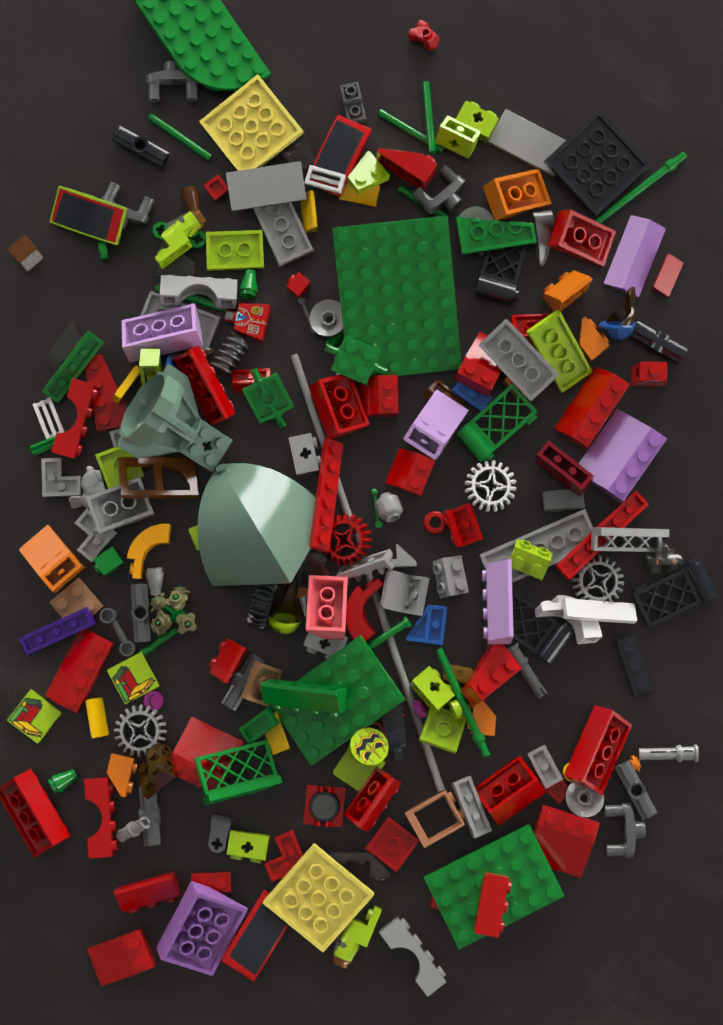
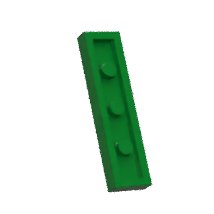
(72, 366)

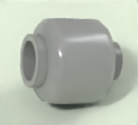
(389, 507)

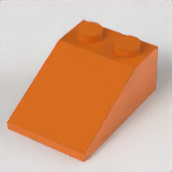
(516, 194)
(566, 290)

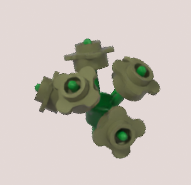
(177, 603)

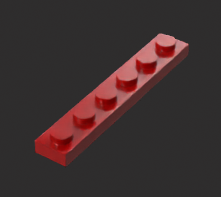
(326, 495)
(619, 518)

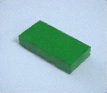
(259, 725)

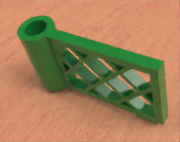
(475, 438)

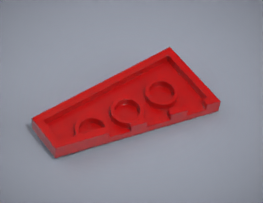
(107, 413)

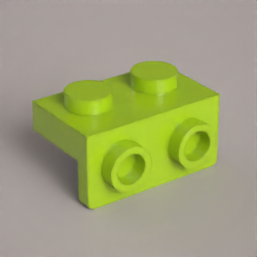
(530, 559)

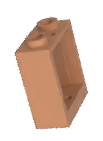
(419, 830)

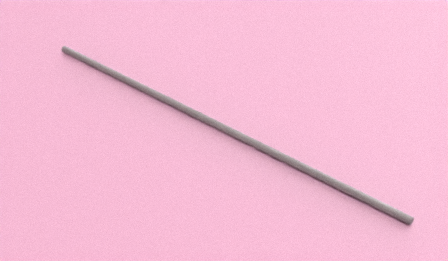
(376, 598)

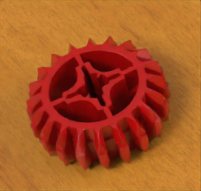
(350, 533)

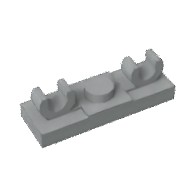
(366, 566)
(471, 807)

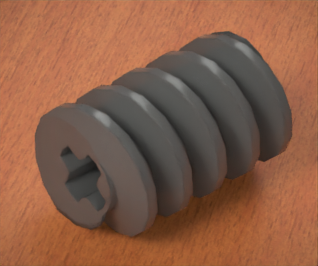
(229, 353)

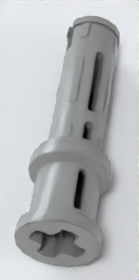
(678, 753)

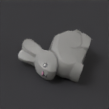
(91, 484)

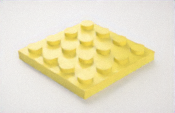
(251, 126)
(318, 897)

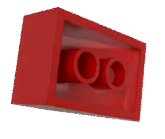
(409, 166)
(581, 237)
(478, 369)
(228, 660)
(122, 957)

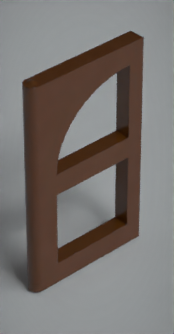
(182, 465)

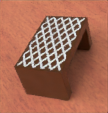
(26, 253)

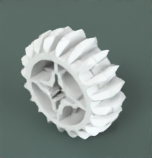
(481, 485)

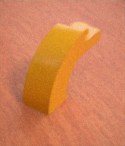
(143, 543)

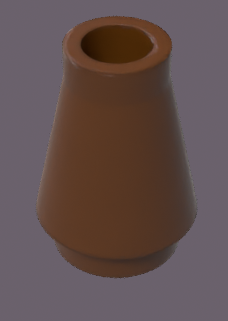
(190, 198)

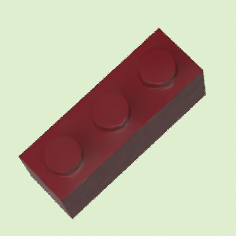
(564, 468)

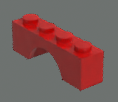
(68, 442)
(99, 792)

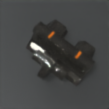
(664, 556)

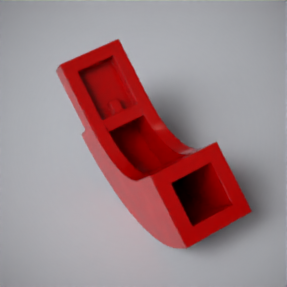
(355, 610)

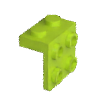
(352, 772)

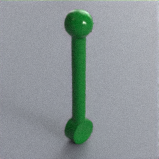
(374, 492)

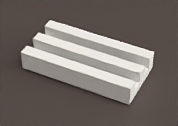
(311, 183)
(43, 403)

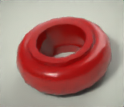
(426, 522)

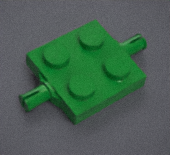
(355, 359)
(268, 398)

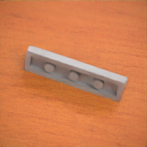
(631, 532)

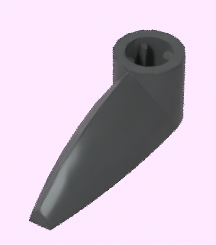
(543, 225)

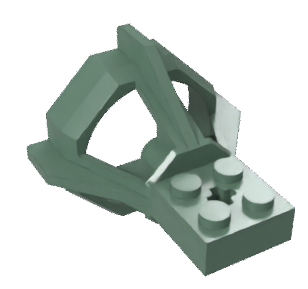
(169, 417)

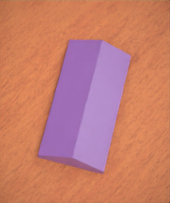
(634, 255)

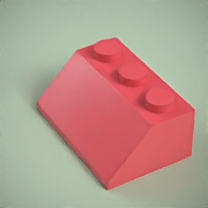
(327, 606)

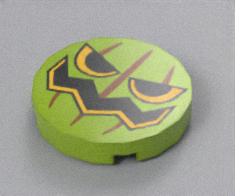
(368, 747)

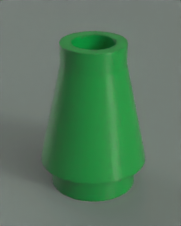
(249, 285)
(62, 781)

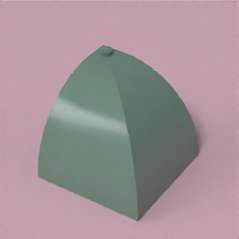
(253, 526)

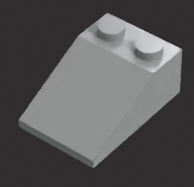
(112, 511)

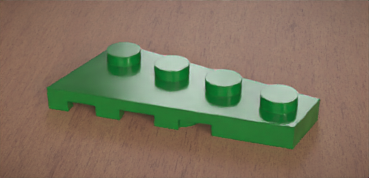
(489, 235)

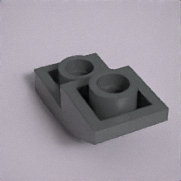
(353, 102)
(562, 500)

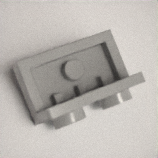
(450, 576)

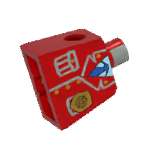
(250, 320)
(649, 374)

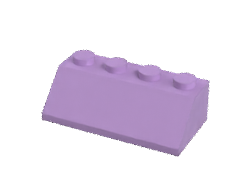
(163, 330)
(498, 602)

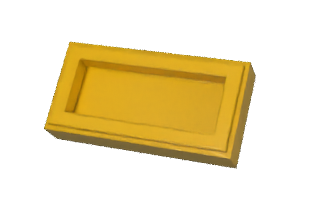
(126, 384)

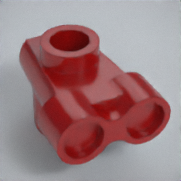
(424, 35)

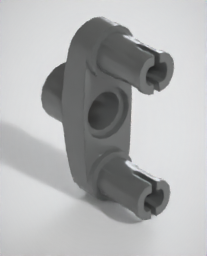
(170, 76)
(447, 198)
(138, 217)
(632, 830)

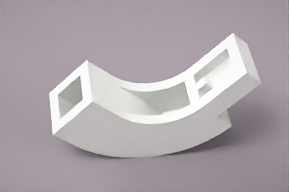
(585, 630)

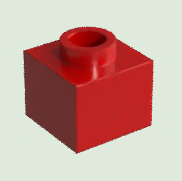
(298, 285)

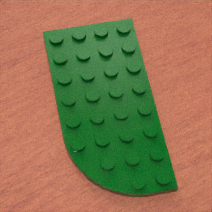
(204, 42)

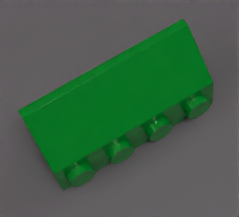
(304, 696)

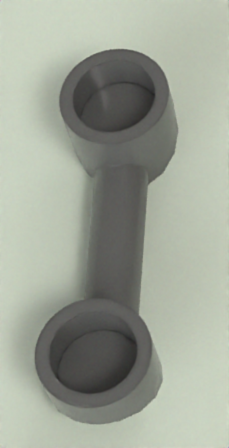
(126, 647)

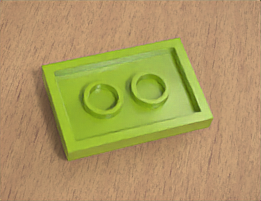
(234, 250)

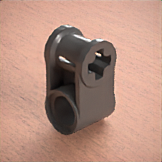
(219, 828)

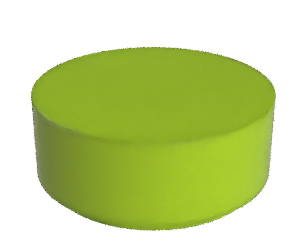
(455, 709)

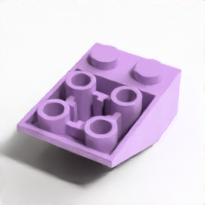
(435, 424)

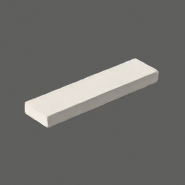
(599, 611)

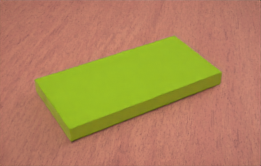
(560, 349)

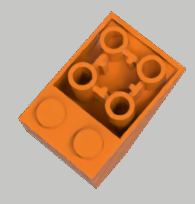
(51, 559)

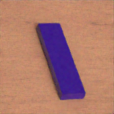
(57, 631)

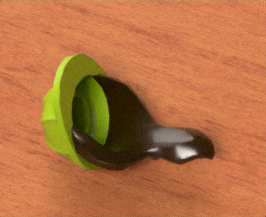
(286, 613)

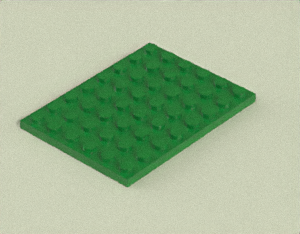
(400, 293)

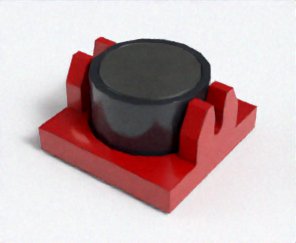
(324, 807)

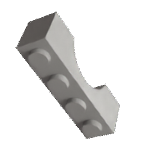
(176, 288)
(397, 935)

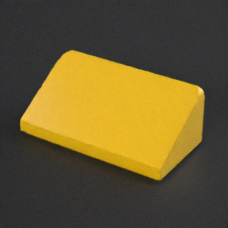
(365, 198)
(308, 213)
(97, 717)
(277, 738)

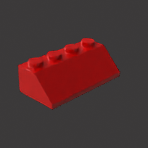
(205, 385)
(591, 407)
(80, 670)
(598, 749)
(32, 813)

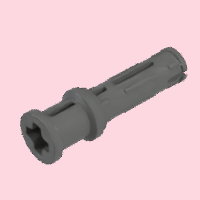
(527, 672)

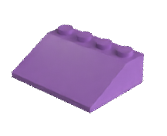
(621, 454)
(200, 929)

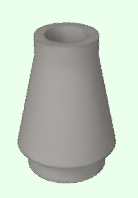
(154, 579)

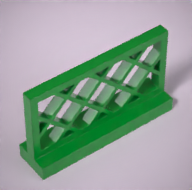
(246, 786)

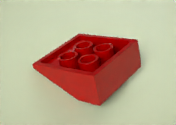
(201, 740)
(565, 839)

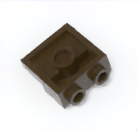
(156, 770)

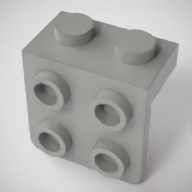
(404, 593)

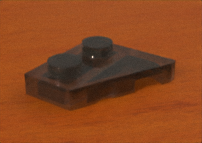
(181, 266)
(312, 565)

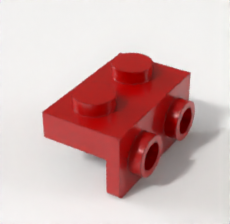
(463, 525)

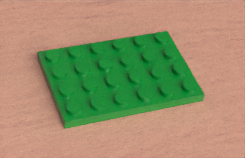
(368, 698)
(459, 884)

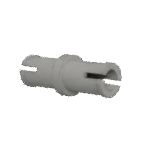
(133, 829)

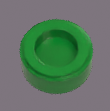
(103, 249)

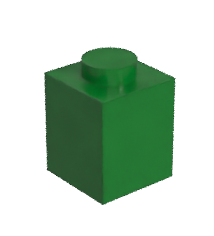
(108, 562)

